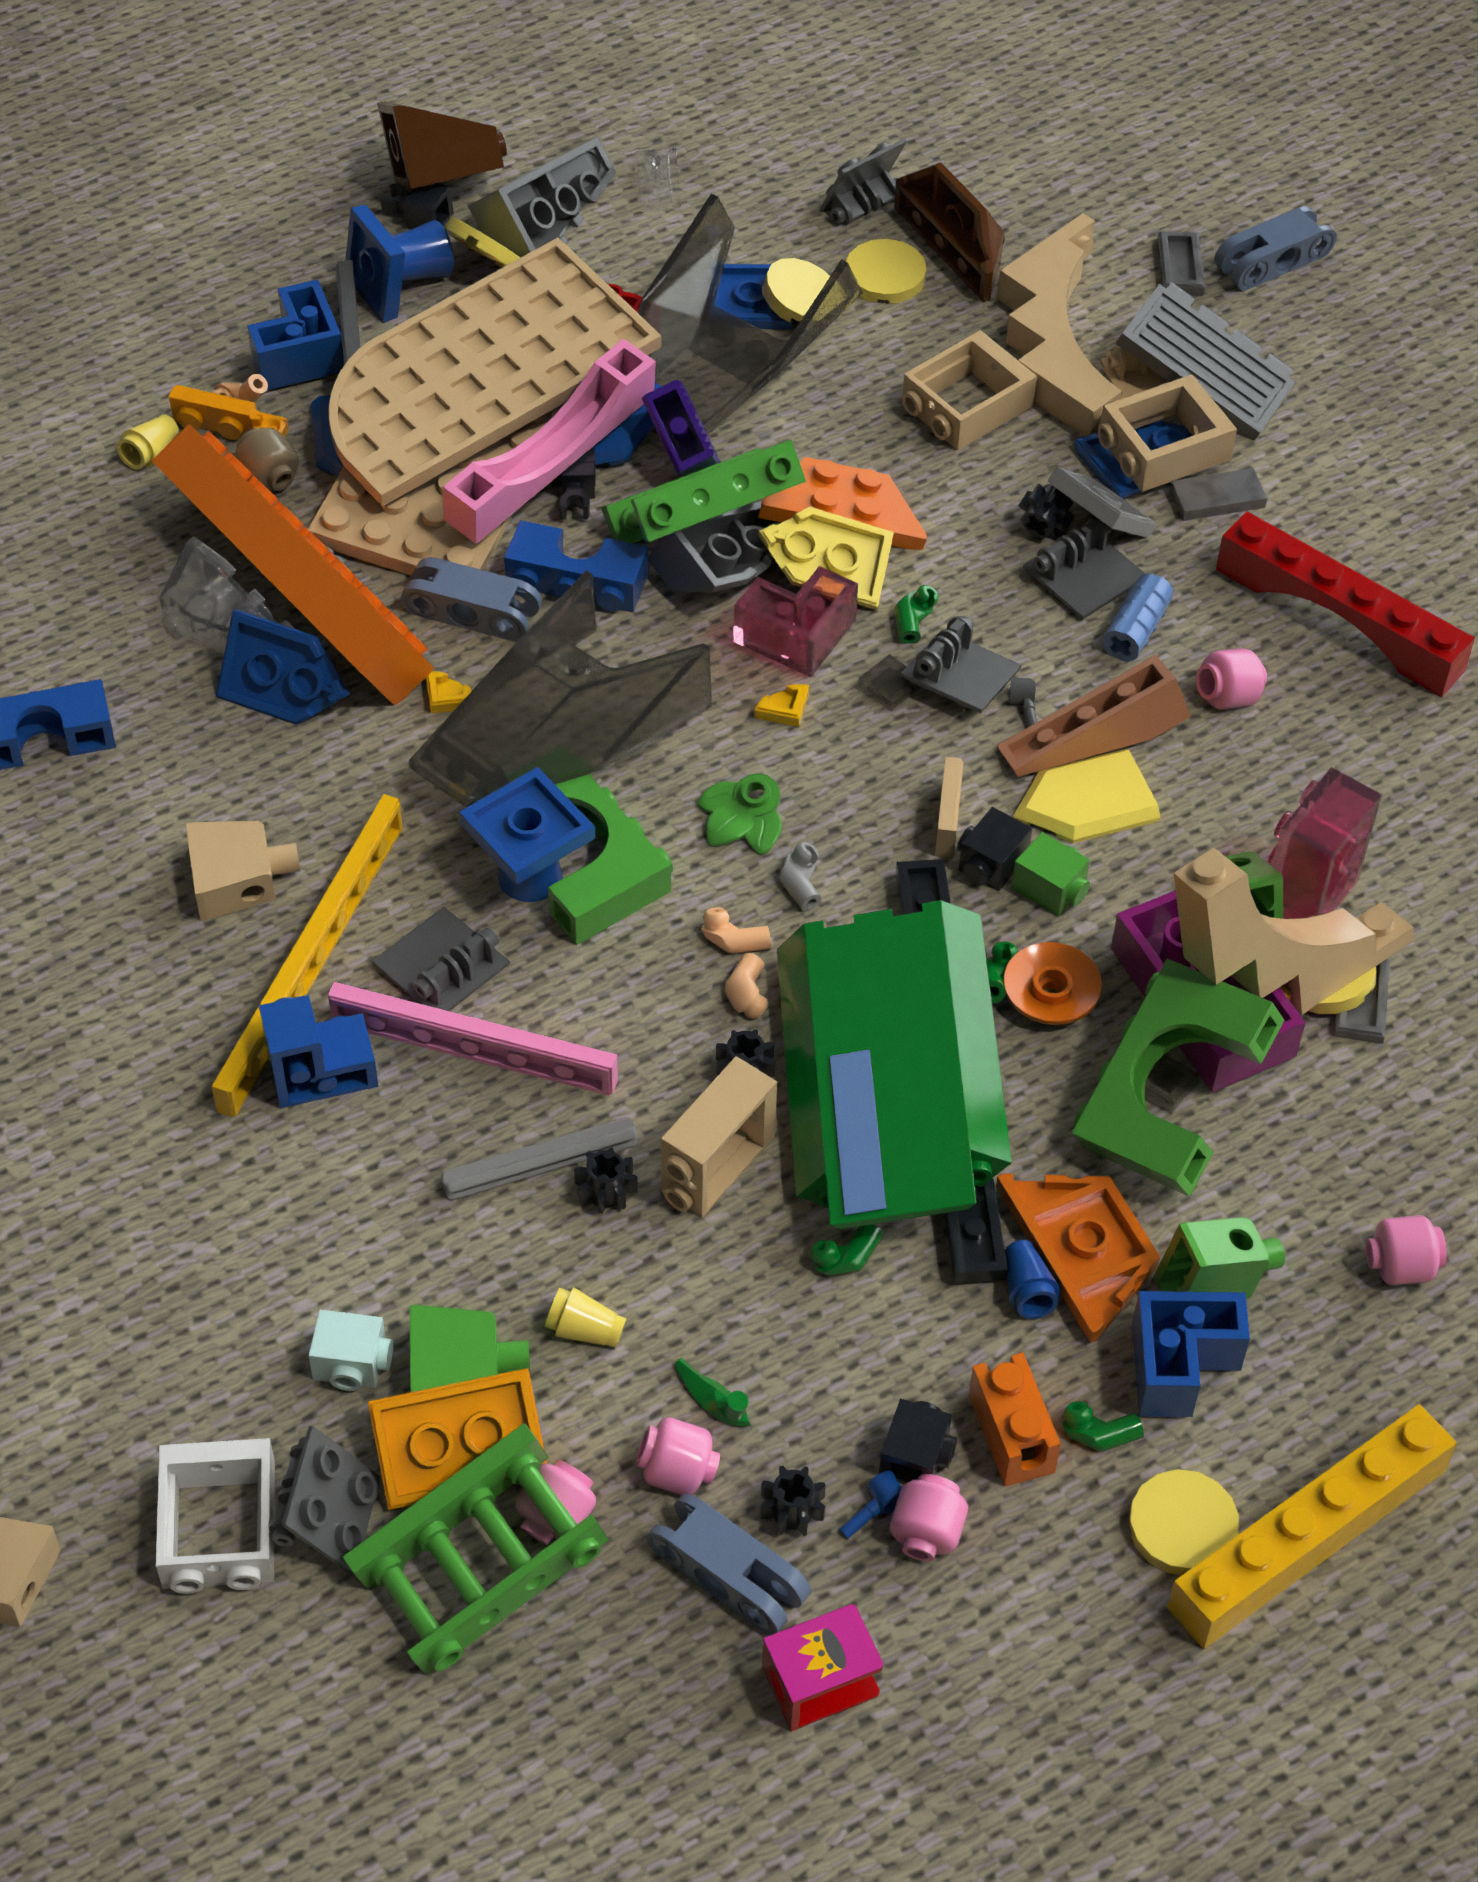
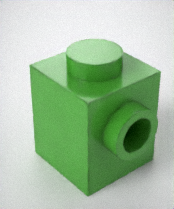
(1051, 874)

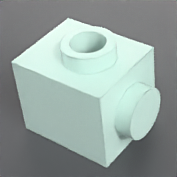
(349, 1350)

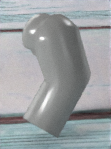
(797, 873)

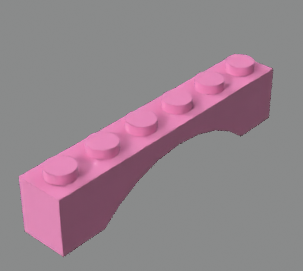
(497, 487)

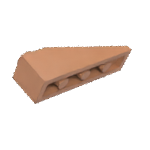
(1111, 717)

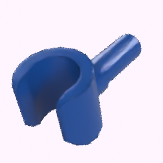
(885, 1493)

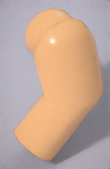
(250, 390)
(729, 937)
(742, 988)

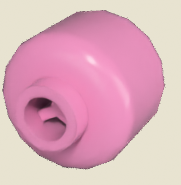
(1231, 678)
(1406, 1250)
(677, 1456)
(572, 1490)
(929, 1517)

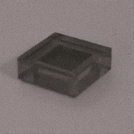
(885, 683)
(1169, 1083)

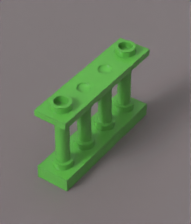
(704, 494)
(428, 1526)

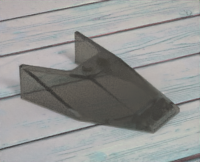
(710, 349)
(560, 707)

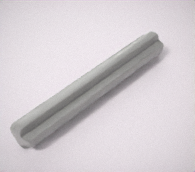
(537, 1158)

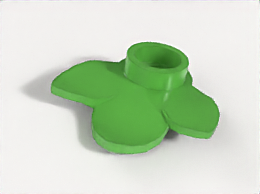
(739, 816)

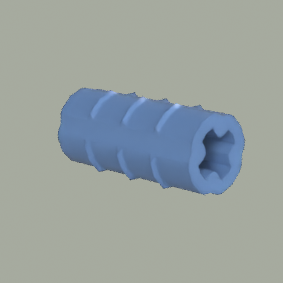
(1137, 617)

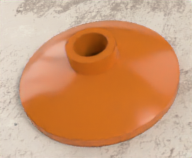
(1053, 967)

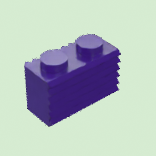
(680, 428)

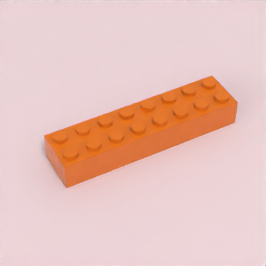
(296, 563)

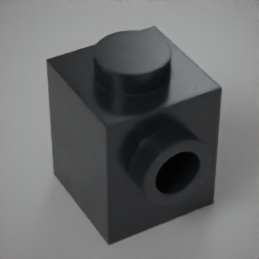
(992, 848)
(917, 1441)

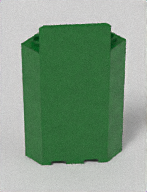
(923, 1007)

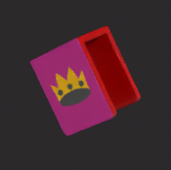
(821, 1666)

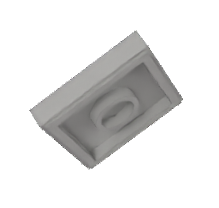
(1102, 502)

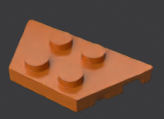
(848, 493)
(1085, 1242)

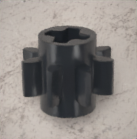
(1046, 511)
(749, 1048)
(606, 1179)
(805, 1505)

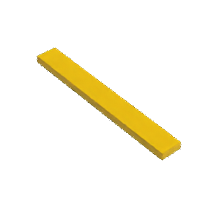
(311, 950)

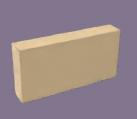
(949, 807)

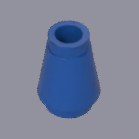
(1030, 1281)

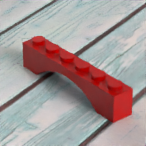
(1408, 635)

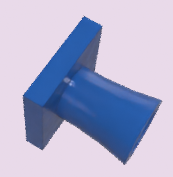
(387, 260)
(527, 833)

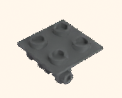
(863, 184)
(1084, 569)
(960, 668)
(442, 961)
(324, 1498)

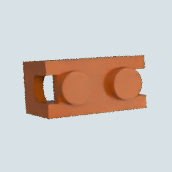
(1014, 1419)

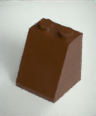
(437, 147)

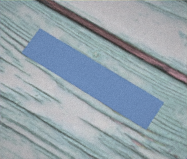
(857, 1132)

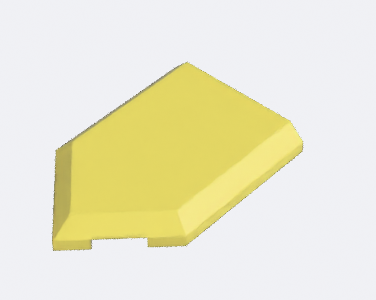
(834, 543)
(1089, 798)

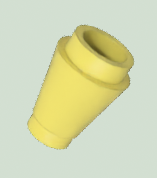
(144, 442)
(584, 1319)

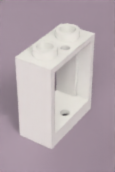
(214, 1465)

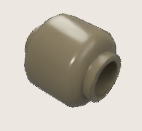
(268, 457)

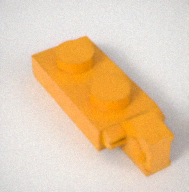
(220, 413)

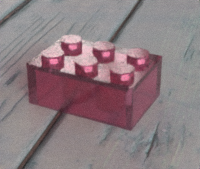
(1324, 844)

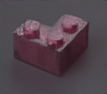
(796, 627)

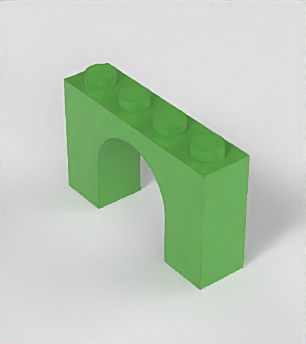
(620, 880)
(1177, 1010)

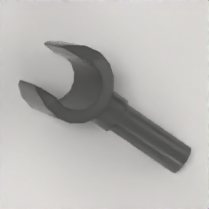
(1023, 693)

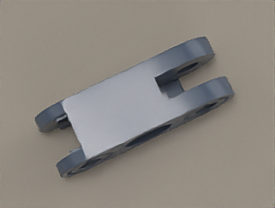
(1274, 248)
(470, 598)
(730, 1564)

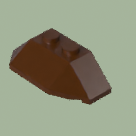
(952, 225)

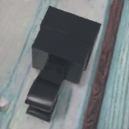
(420, 205)
(577, 485)

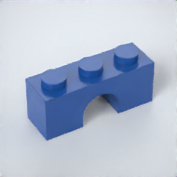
(539, 559)
(71, 711)

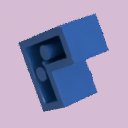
(301, 342)
(315, 1058)
(1177, 1338)

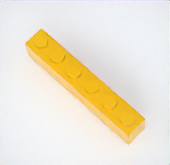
(1310, 1526)

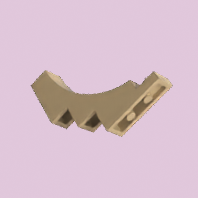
(1039, 327)
(1307, 955)

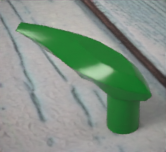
(713, 1397)

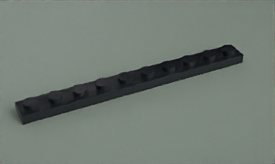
(973, 1233)

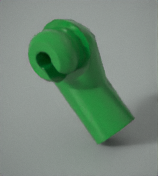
(912, 610)
(996, 965)
(847, 1258)
(1096, 1433)

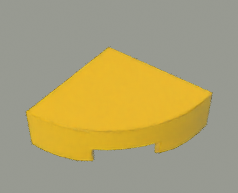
(445, 692)
(784, 706)

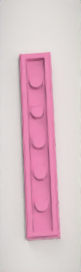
(478, 1039)

